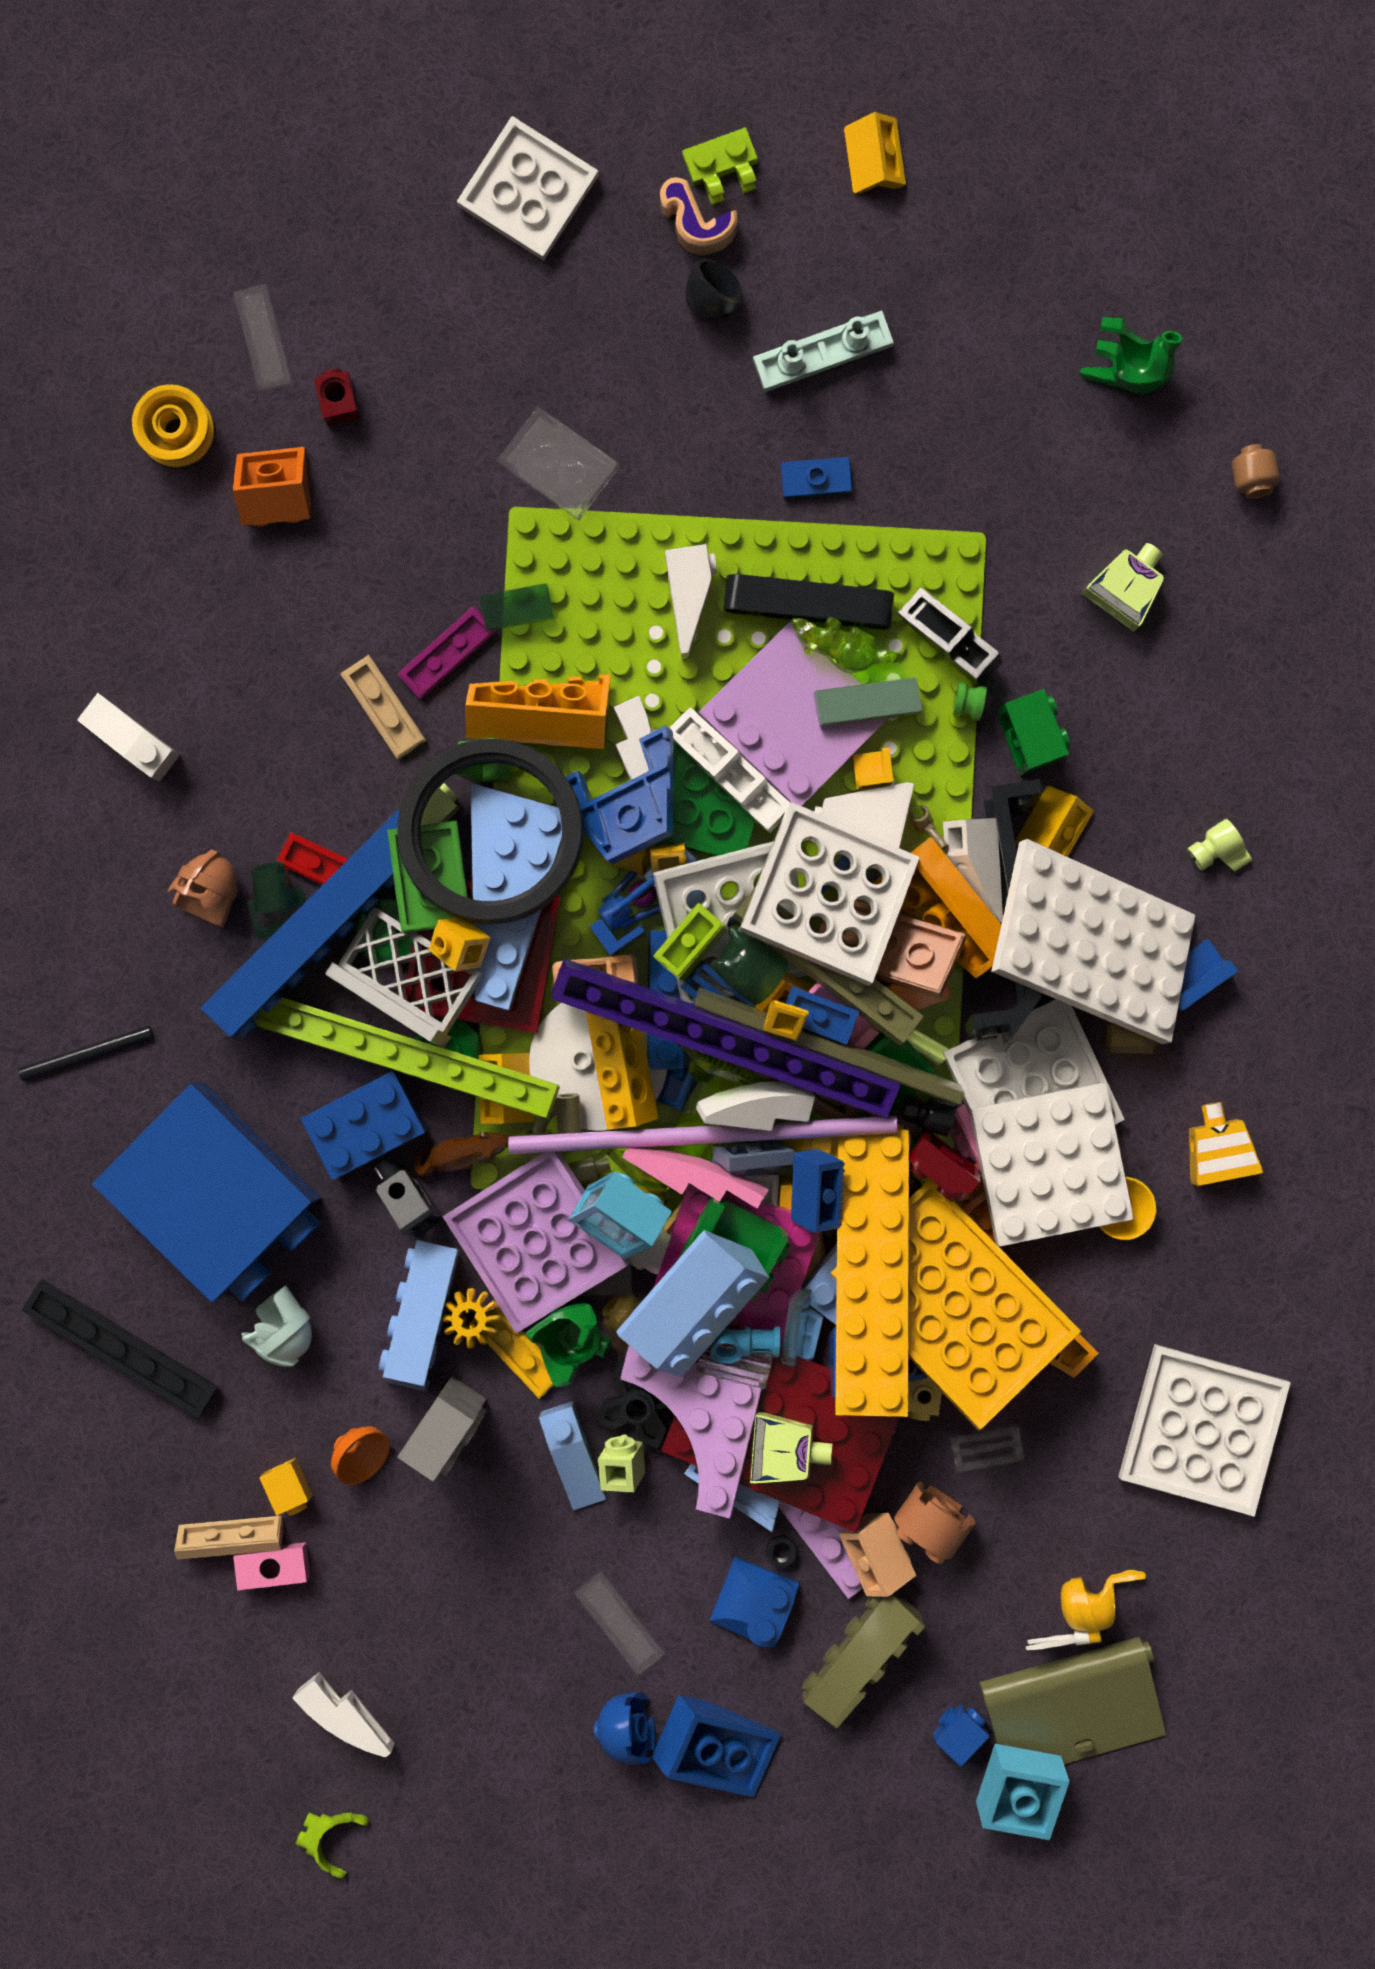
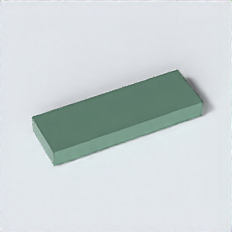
(867, 702)

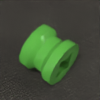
(969, 701)

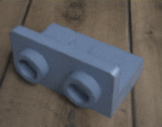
(753, 1156)

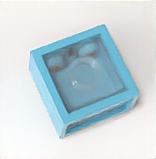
(620, 1215)

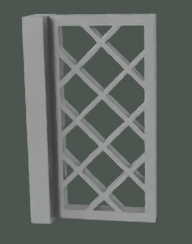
(390, 1002)

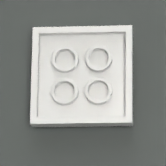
(527, 188)

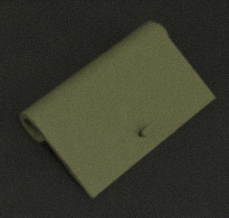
(1078, 1703)

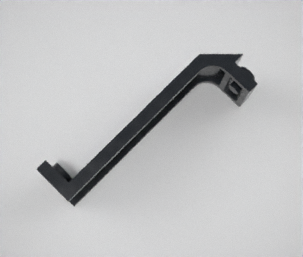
(1007, 801)

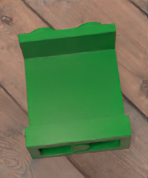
(744, 1228)

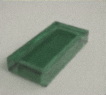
(516, 607)

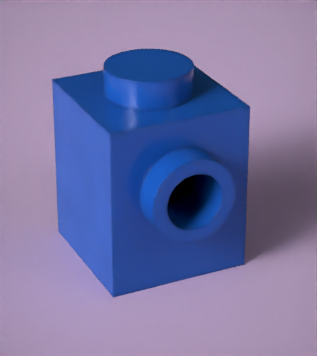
(961, 1732)

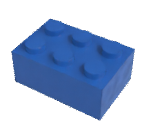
(364, 1124)

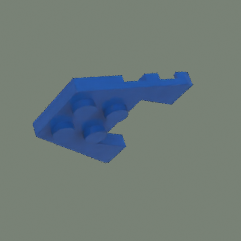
(636, 811)

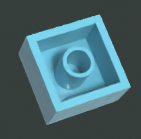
(1022, 1791)

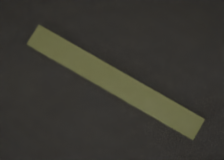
(847, 1053)

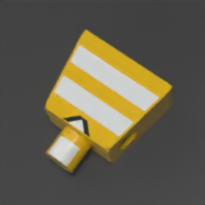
(1220, 1148)

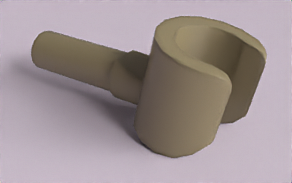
(926, 824)

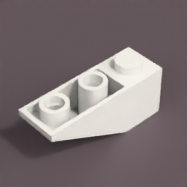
(975, 854)

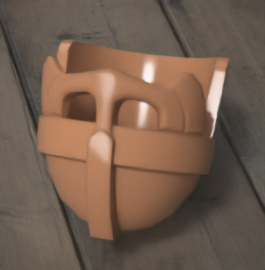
(206, 887)

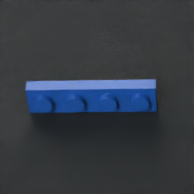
(661, 1052)

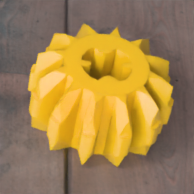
(459, 1320)

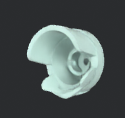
(283, 1331)

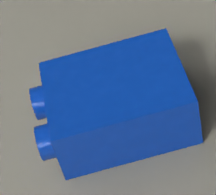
(210, 1194)

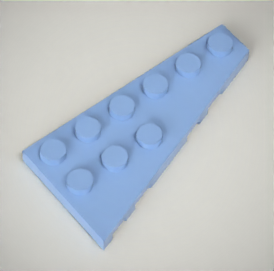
(511, 852)

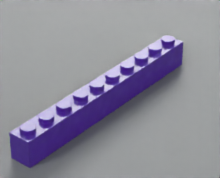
(720, 1037)

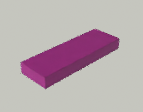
(446, 653)

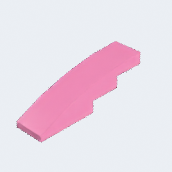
(680, 1170)

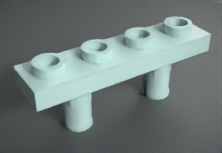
(823, 351)

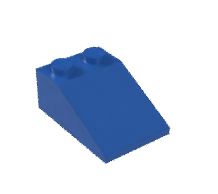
(714, 1747)

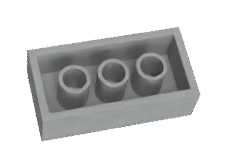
(444, 1430)

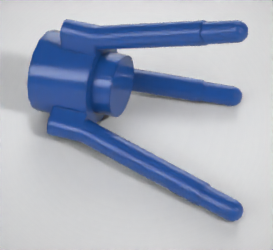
(617, 910)

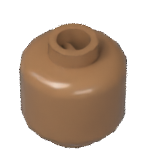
(1255, 471)

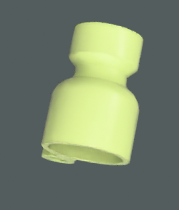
(1221, 842)

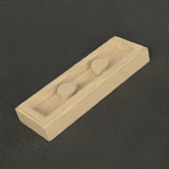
(383, 707)
(229, 1537)

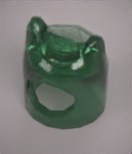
(750, 966)

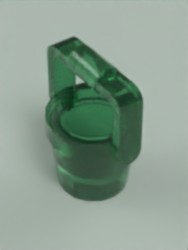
(272, 893)

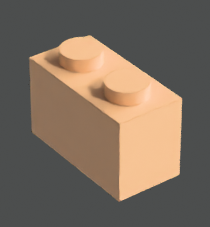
(878, 1555)

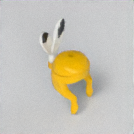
(1086, 1611)

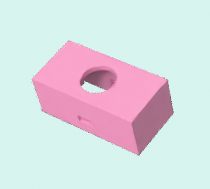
(292, 1562)

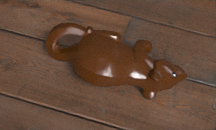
(460, 1153)

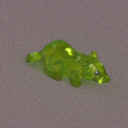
(847, 651)

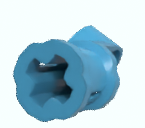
(746, 1342)

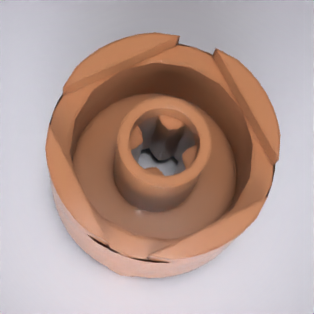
(933, 1522)

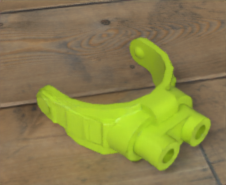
(316, 1828)

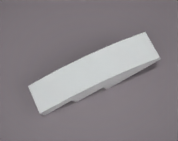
(729, 770)

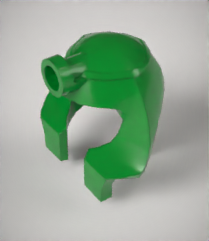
(1137, 364)
(568, 1343)

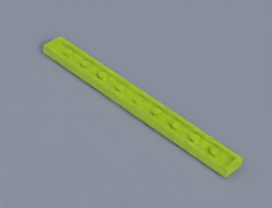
(411, 1057)

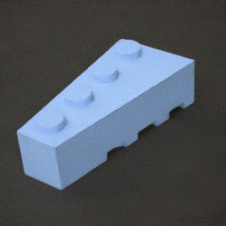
(419, 1315)

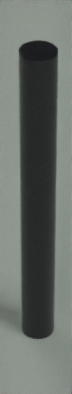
(85, 1053)

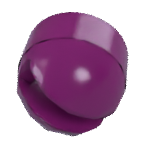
(648, 899)

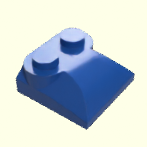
(755, 1602)

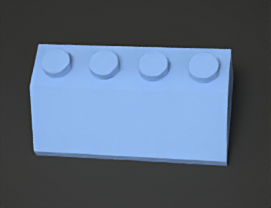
(693, 1303)

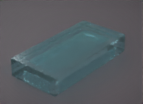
(796, 1326)

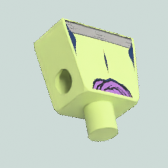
(1128, 586)
(785, 1450)

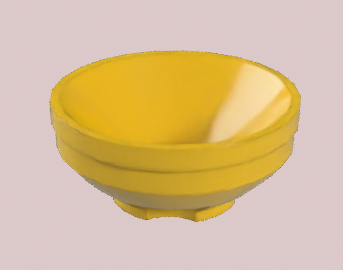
(1143, 1211)

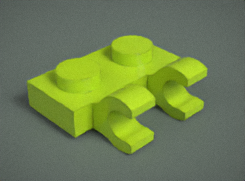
(720, 157)

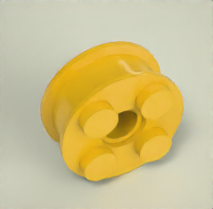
(160, 407)

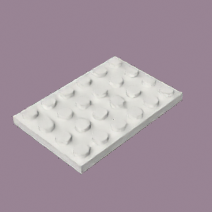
(1093, 942)

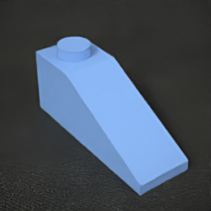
(571, 1454)

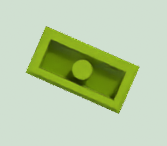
(690, 942)

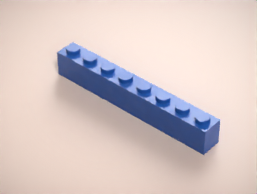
(305, 936)

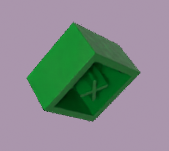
(1033, 731)

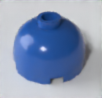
(626, 1735)

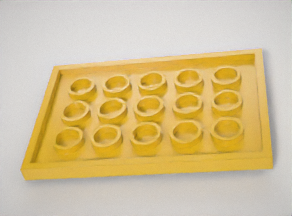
(973, 1312)

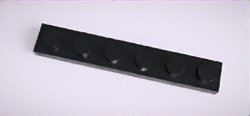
(120, 1348)

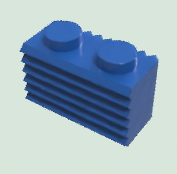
(817, 1190)

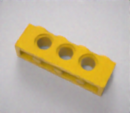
(622, 1073)

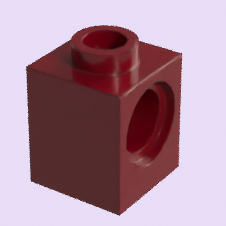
(340, 411)

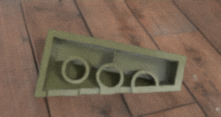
(861, 1656)

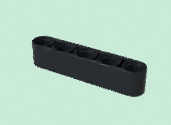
(808, 600)

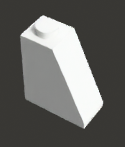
(874, 811)

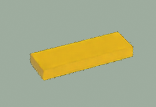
(519, 1354)

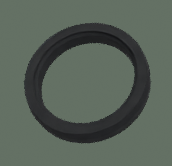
(459, 758)

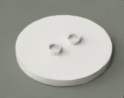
(565, 1057)

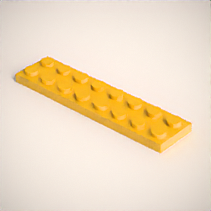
(873, 1276)

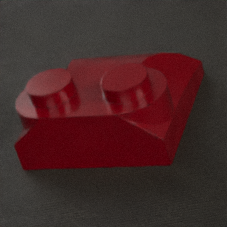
(944, 1166)

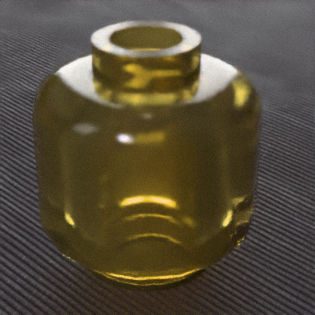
(617, 1312)

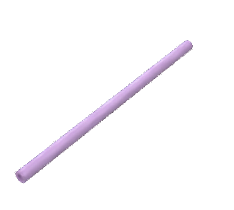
(700, 1135)

